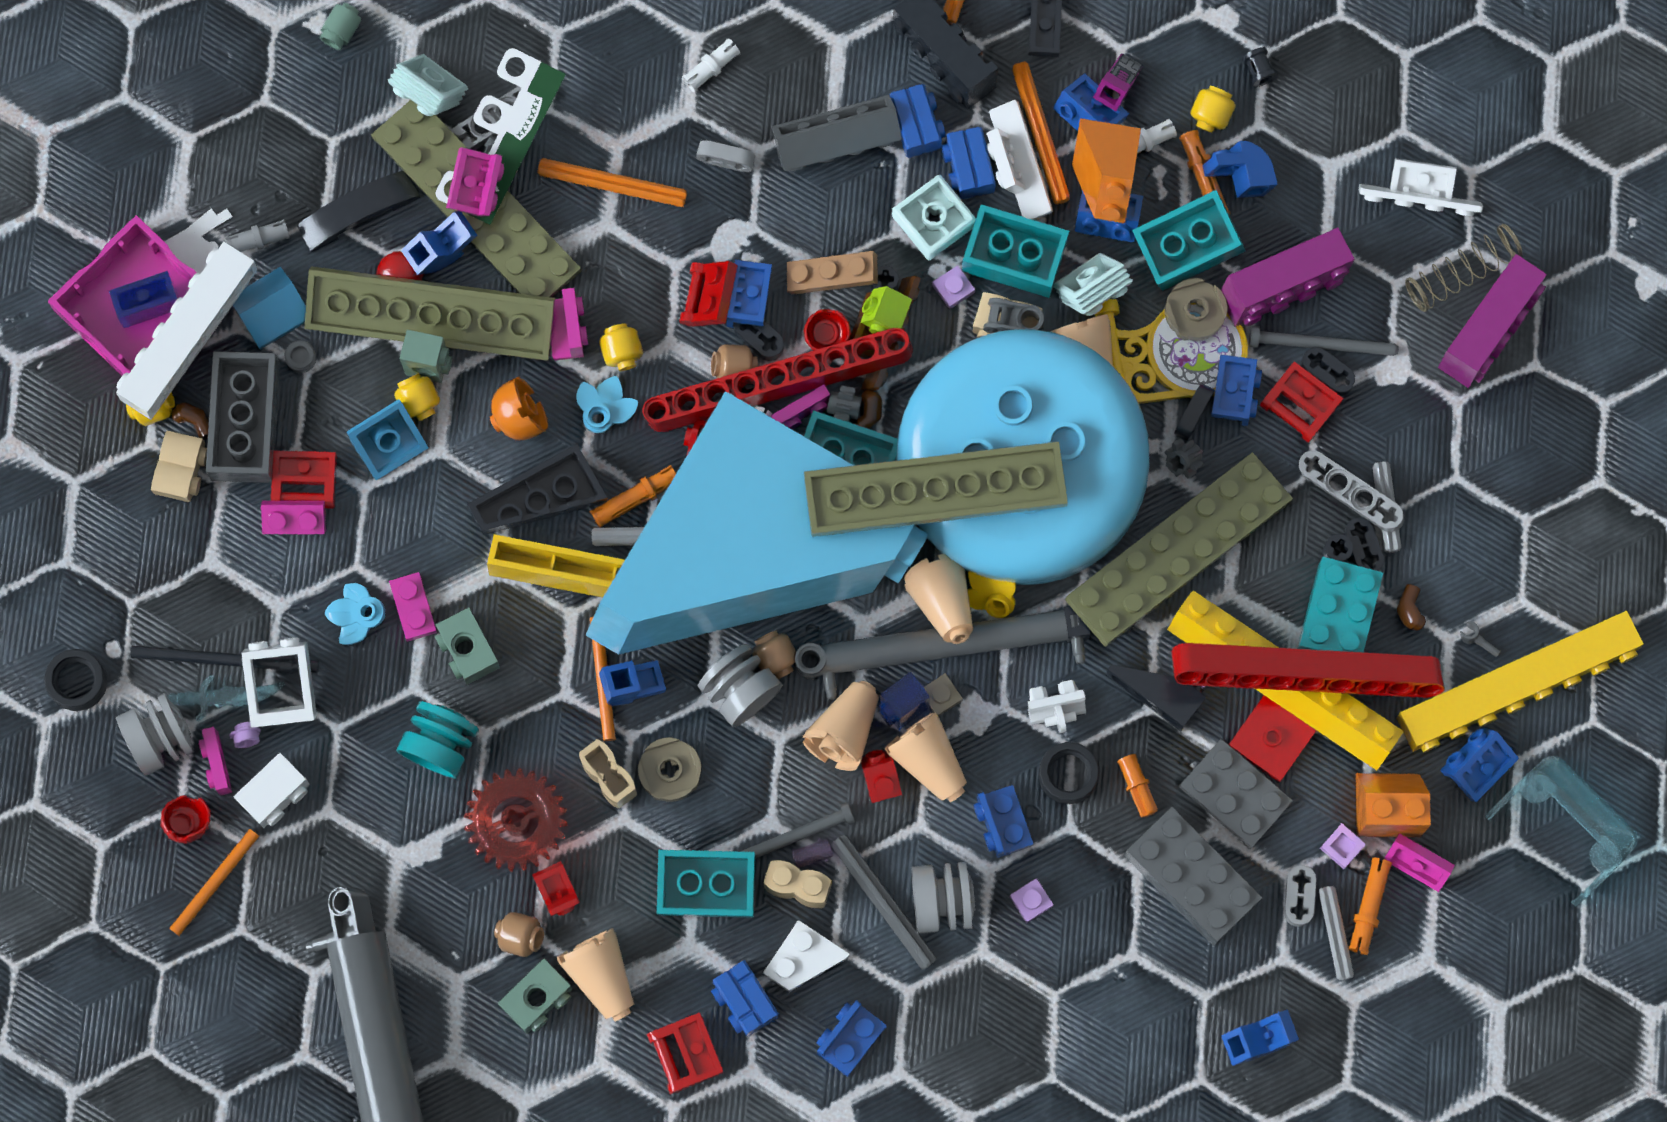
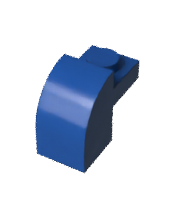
(1249, 168)
(441, 247)
(628, 682)
(1260, 1038)

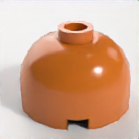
(516, 411)

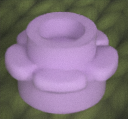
(244, 735)

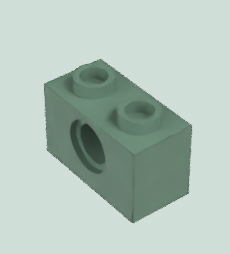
(425, 355)
(463, 628)
(543, 979)

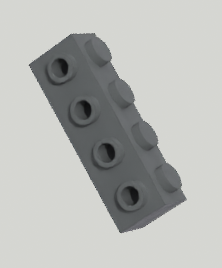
(836, 133)

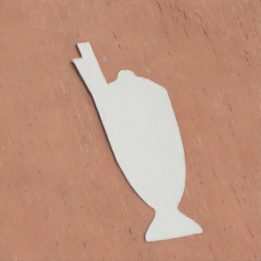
(191, 246)

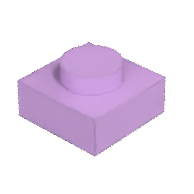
(953, 287)
(1342, 846)
(1031, 900)

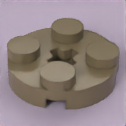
(1203, 294)
(654, 760)

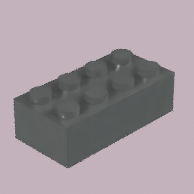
(242, 417)
(1192, 876)

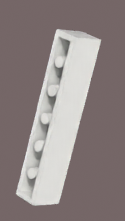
(186, 330)

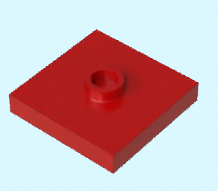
(1272, 738)

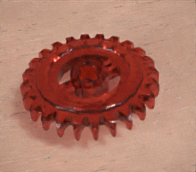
(487, 832)

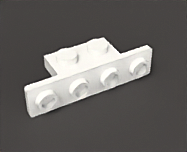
(1017, 161)
(1421, 184)

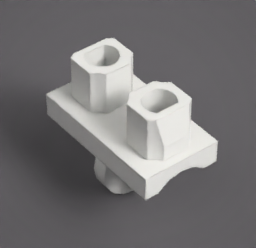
(1058, 708)

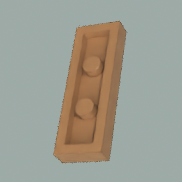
(832, 272)

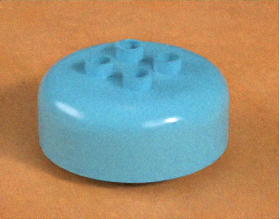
(1024, 392)

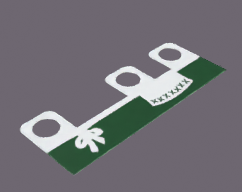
(518, 122)

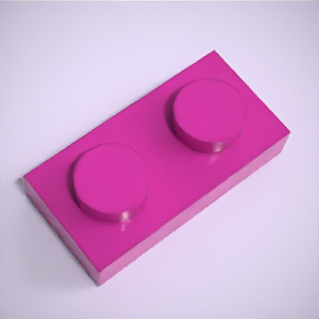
(794, 412)
(293, 517)
(413, 606)
(212, 749)
(1419, 862)

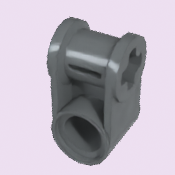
(1011, 315)

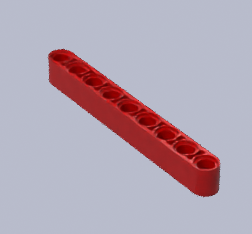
(792, 384)
(1307, 670)

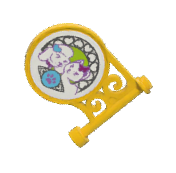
(1172, 361)

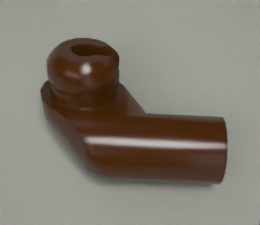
(872, 409)
(193, 415)
(1407, 609)

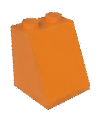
(1106, 166)
(1391, 805)

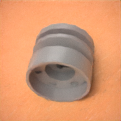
(735, 679)
(155, 734)
(942, 897)

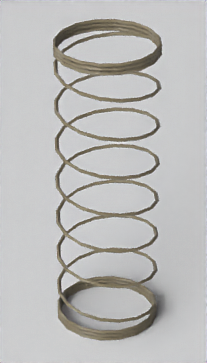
(1504, 239)

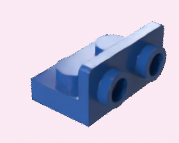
(1078, 102)
(1120, 231)
(749, 293)
(1235, 388)
(1479, 763)
(1004, 821)
(850, 1038)

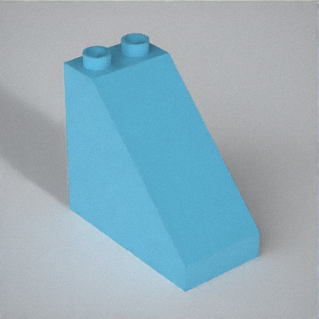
(738, 540)

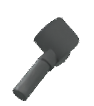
(1478, 639)

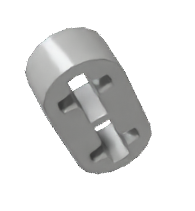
(725, 156)
(1307, 896)

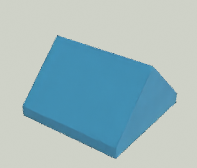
(270, 308)
(387, 439)

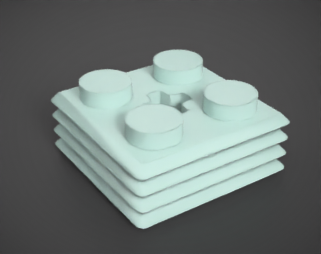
(427, 85)
(933, 198)
(1093, 284)

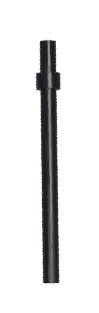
(285, 664)

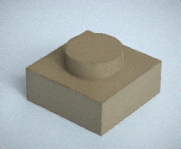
(942, 695)

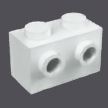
(272, 791)

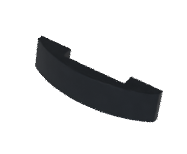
(357, 207)

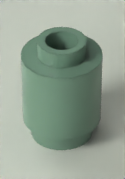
(340, 26)

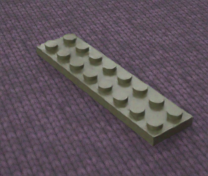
(513, 239)
(460, 314)
(935, 489)
(1178, 549)

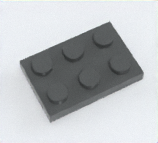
(1235, 793)

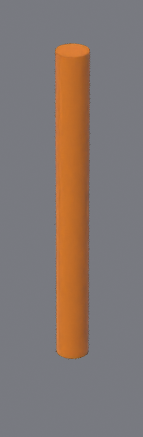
(605, 710)
(214, 882)

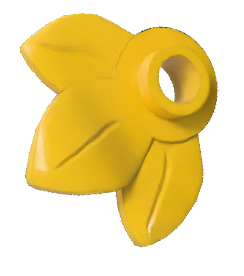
(991, 595)

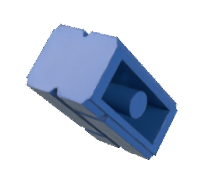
(917, 121)
(969, 163)
(744, 998)

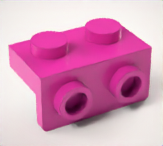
(475, 182)
(566, 331)

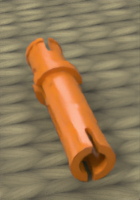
(1197, 157)
(629, 499)
(1370, 906)

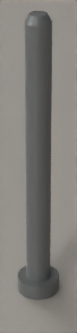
(1327, 343)
(803, 831)

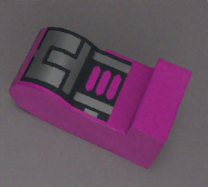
(1120, 79)

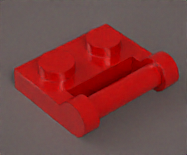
(715, 293)
(1308, 394)
(304, 468)
(695, 1049)

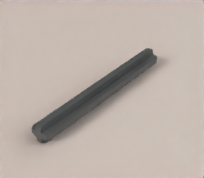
(883, 902)

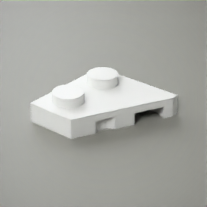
(803, 957)

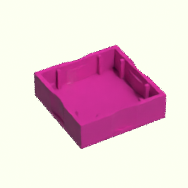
(86, 301)

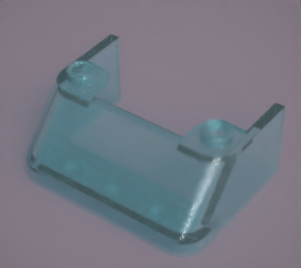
(1613, 835)

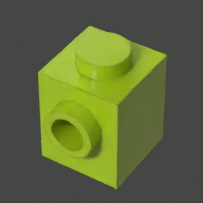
(885, 309)

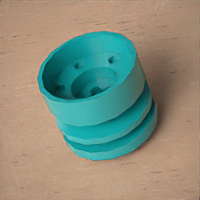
(437, 739)

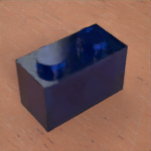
(144, 299)
(903, 702)

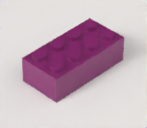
(1287, 277)
(1489, 325)

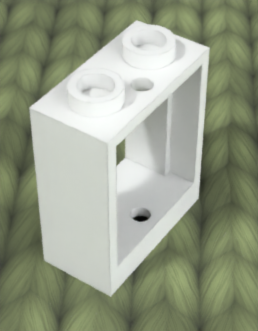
(280, 715)

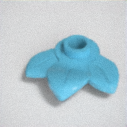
(607, 401)
(350, 613)

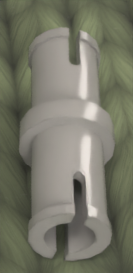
(258, 236)

